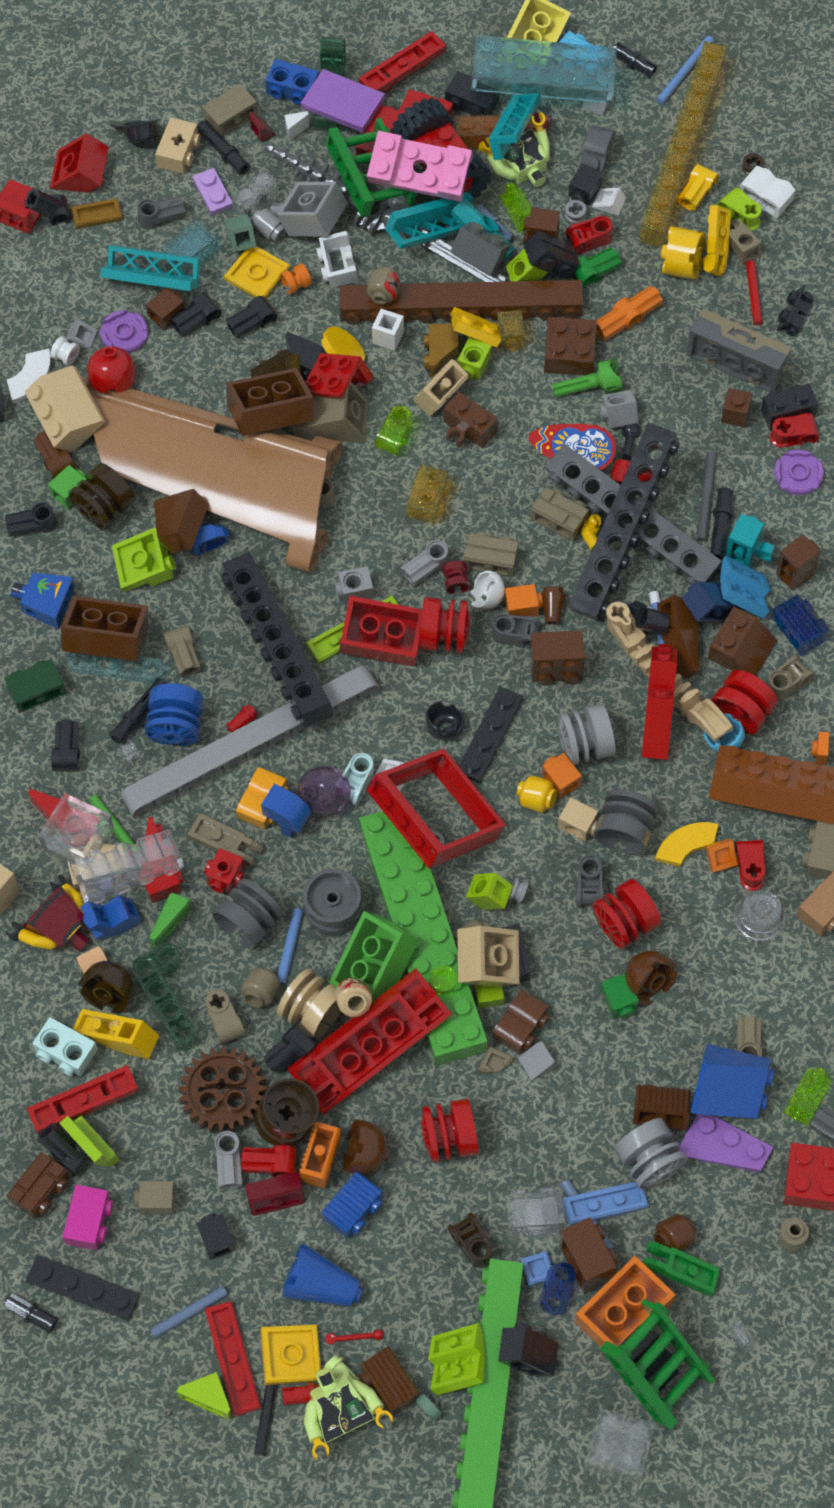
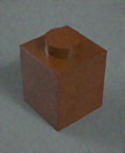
(164, 307)
(736, 407)

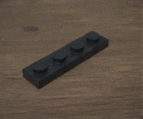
(490, 734)
(82, 1288)

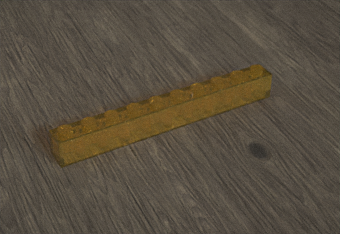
(683, 144)

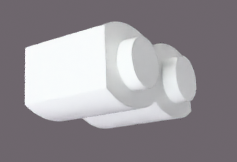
(768, 191)

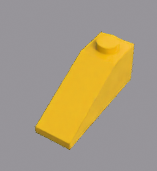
(117, 1032)

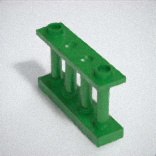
(354, 179)
(634, 1373)

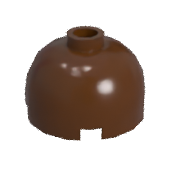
(651, 971)
(366, 1146)

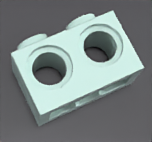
(69, 1042)

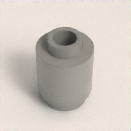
(268, 225)

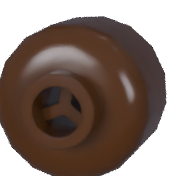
(675, 1232)

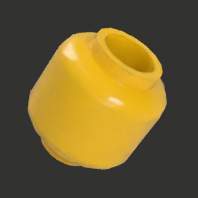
(536, 794)

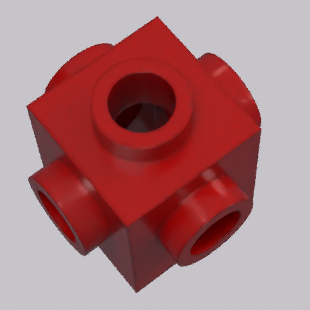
(224, 871)

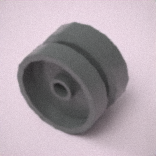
(332, 902)

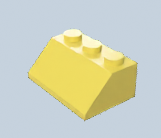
(539, 21)

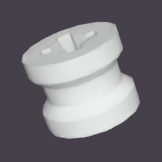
(65, 351)

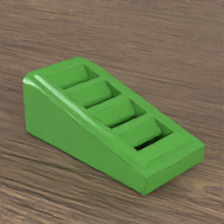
(172, 914)

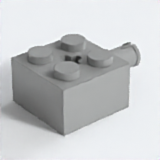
(311, 209)

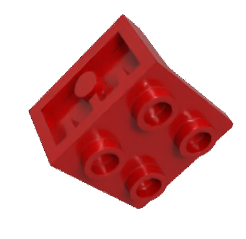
(13, 208)
(334, 373)

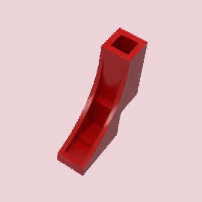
(390, 115)
(659, 702)

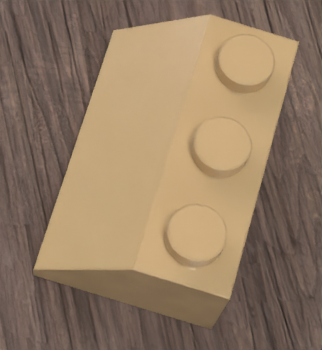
(65, 408)

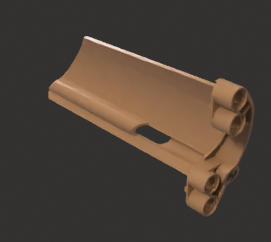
(260, 482)

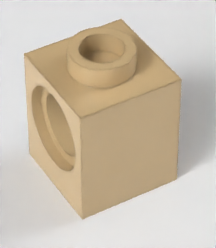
(578, 819)

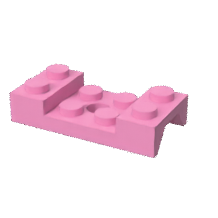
(394, 164)

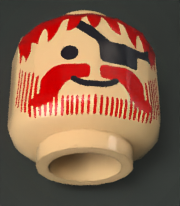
(353, 997)

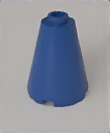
(320, 1280)

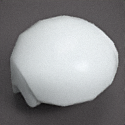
(492, 586)

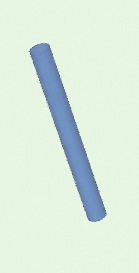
(682, 73)

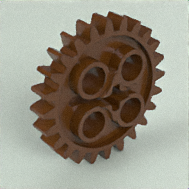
(221, 1113)

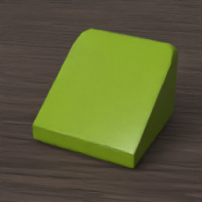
(489, 996)

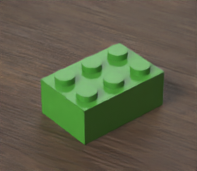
(376, 954)

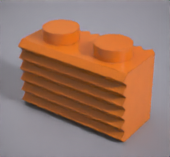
(320, 1154)

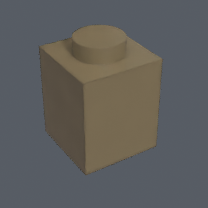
(155, 1198)

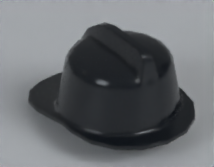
(139, 132)

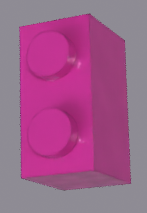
(87, 1217)

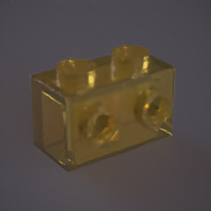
(428, 494)

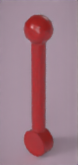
(331, 1338)

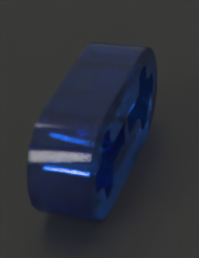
(564, 1289)

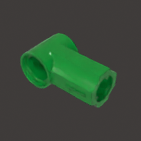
(596, 266)

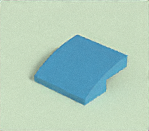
(744, 587)

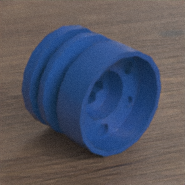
(174, 714)

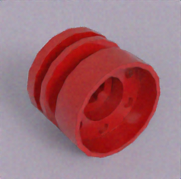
(444, 625)
(626, 913)
(449, 1130)

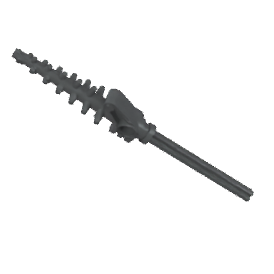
(376, 221)

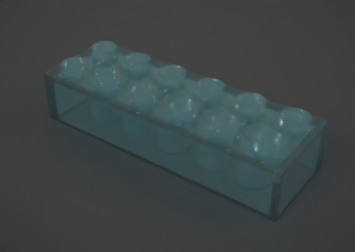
(543, 68)

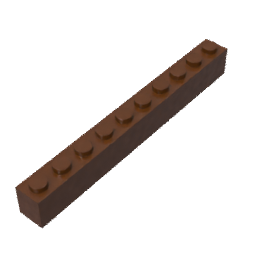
(482, 299)

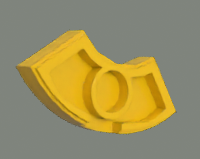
(685, 841)

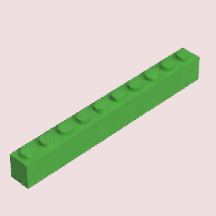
(489, 1398)

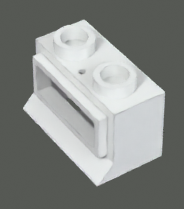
(335, 243)

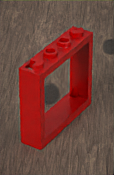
(411, 825)

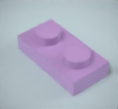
(212, 191)

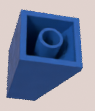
(731, 1083)

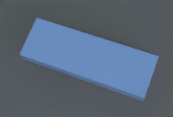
(604, 1203)

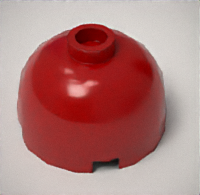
(111, 370)

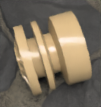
(310, 1003)

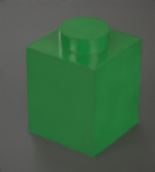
(619, 997)

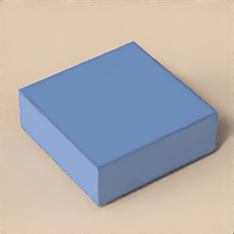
(536, 1268)

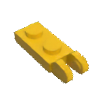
(717, 240)

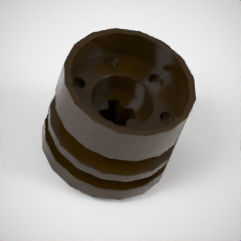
(102, 496)
(290, 1098)

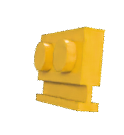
(475, 327)

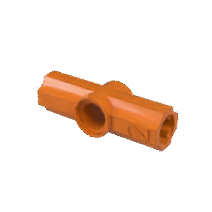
(628, 312)

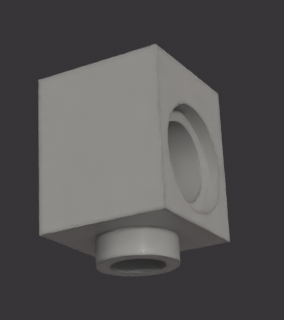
(619, 409)
(354, 577)

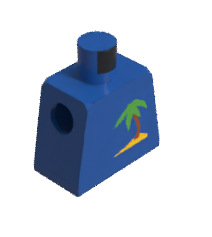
(45, 597)

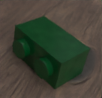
(35, 685)

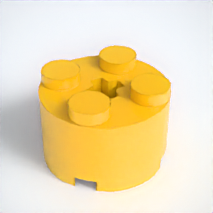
(683, 253)

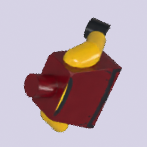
(54, 920)

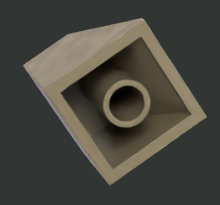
(337, 418)

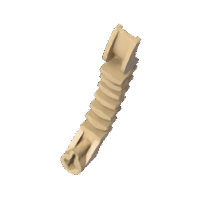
(687, 701)

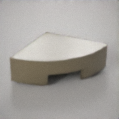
(494, 1061)

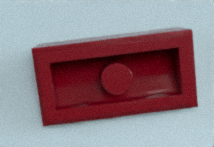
(274, 1194)

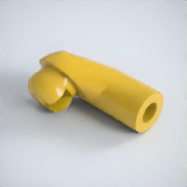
(590, 530)

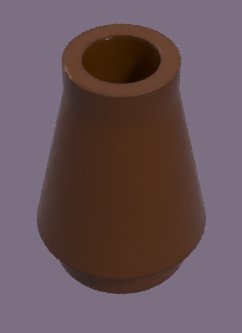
(553, 602)

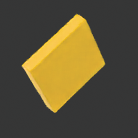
(256, 272)
(290, 1354)

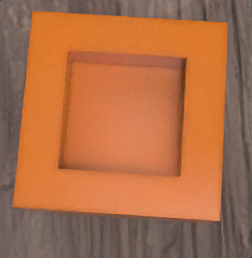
(820, 748)
(721, 855)

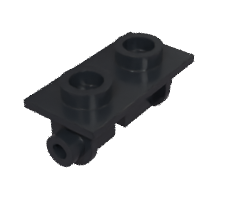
(798, 303)

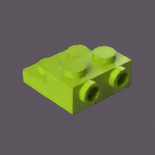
(142, 561)

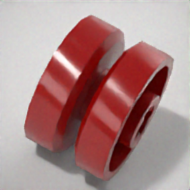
(746, 700)

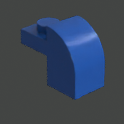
(286, 810)
(111, 918)

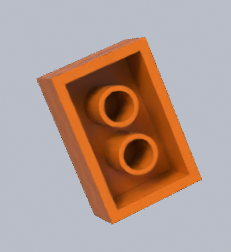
(617, 1306)

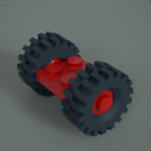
(432, 124)

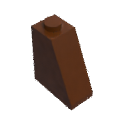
(179, 519)

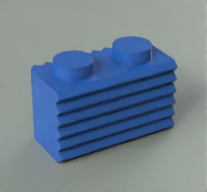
(353, 1205)

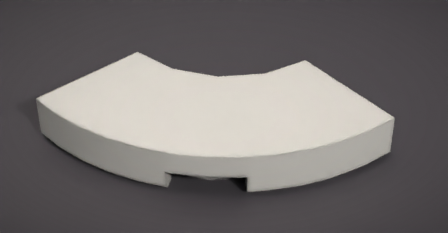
(36, 365)

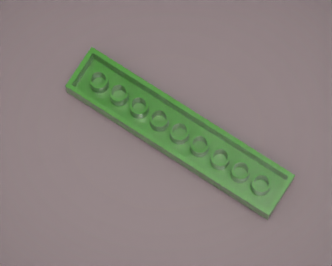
(416, 906)

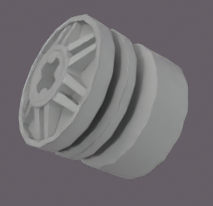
(583, 735)
(649, 1151)

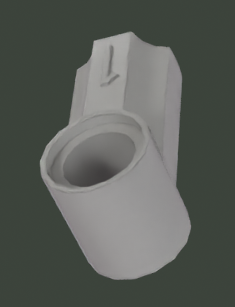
(424, 563)
(228, 1162)

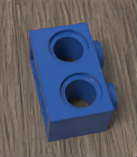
(289, 81)

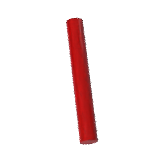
(754, 293)

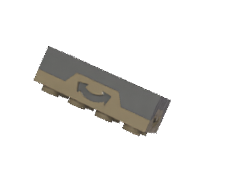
(738, 350)

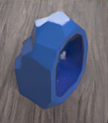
(209, 538)

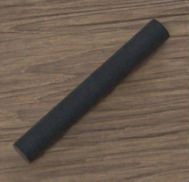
(265, 1420)

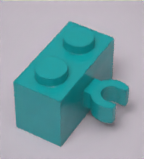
(746, 541)

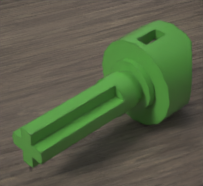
(605, 377)

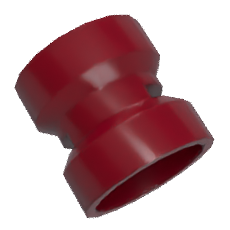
(455, 575)

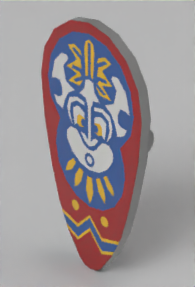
(587, 440)

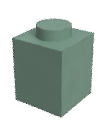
(240, 233)

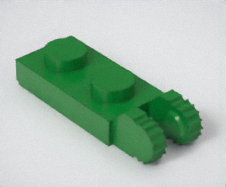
(683, 1268)

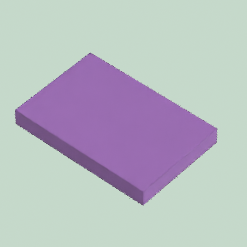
(343, 100)

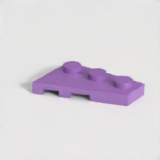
(723, 1144)

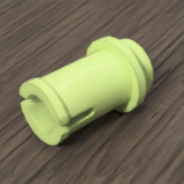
(339, 1368)

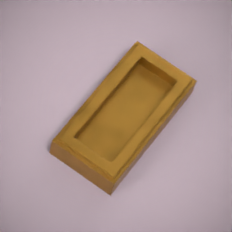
(96, 213)

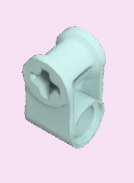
(359, 780)

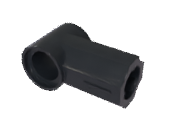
(52, 206)
(200, 312)
(256, 314)
(29, 520)
(649, 618)
(66, 748)
(293, 1044)
(63, 1148)

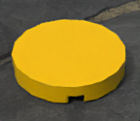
(341, 342)

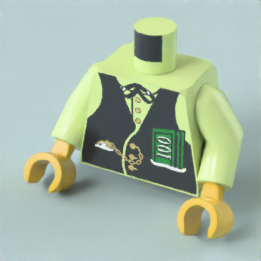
(525, 158)
(339, 1408)

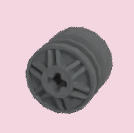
(627, 818)
(248, 911)

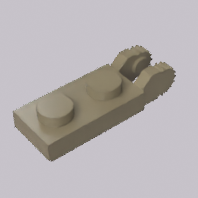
(217, 835)

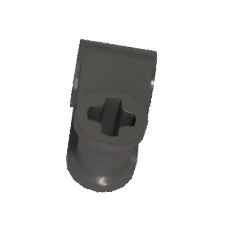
(517, 629)
(589, 885)

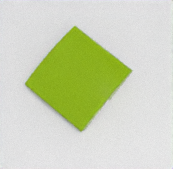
(90, 1141)
(457, 1359)

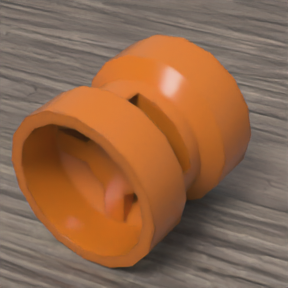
(296, 278)

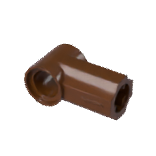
(53, 458)

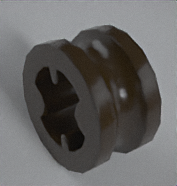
(748, 159)

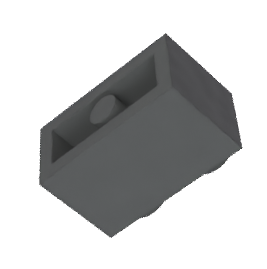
(480, 247)

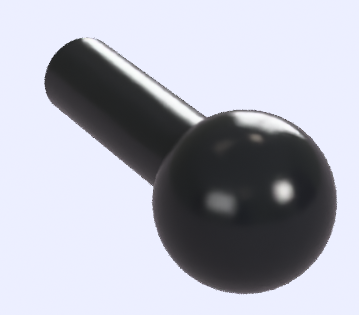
(630, 433)

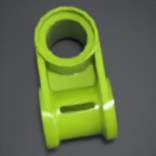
(742, 208)

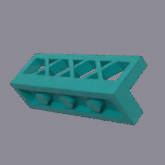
(512, 123)
(424, 216)
(151, 277)

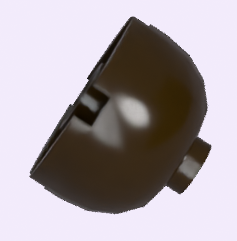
(107, 985)

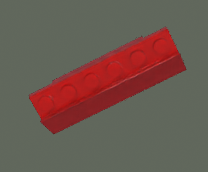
(371, 1040)

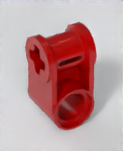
(588, 234)
(795, 430)
(750, 861)

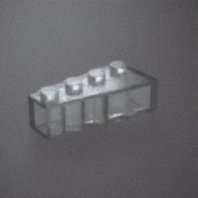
(125, 866)

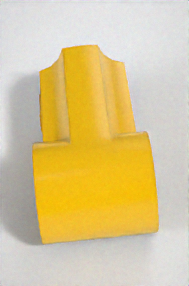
(698, 186)

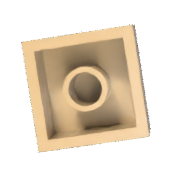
(488, 956)

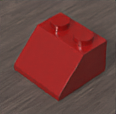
(80, 165)

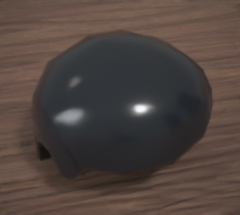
(439, 714)

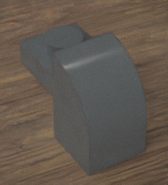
(597, 146)

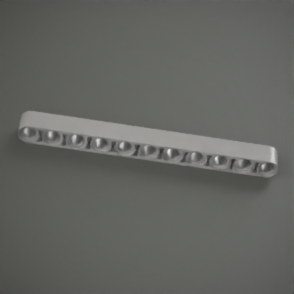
(240, 745)

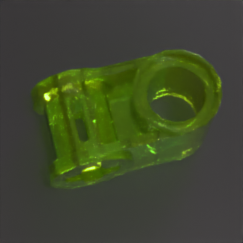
(394, 430)

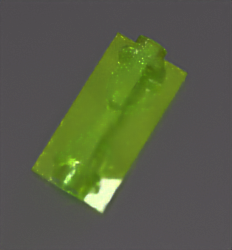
(515, 205)
(808, 1095)

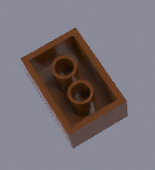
(269, 401)
(104, 628)

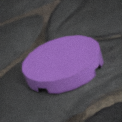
(128, 338)
(798, 472)

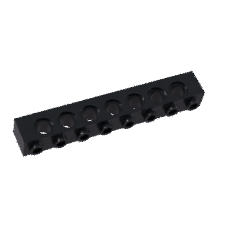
(652, 439)
(248, 587)

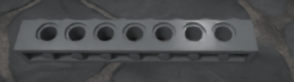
(567, 460)

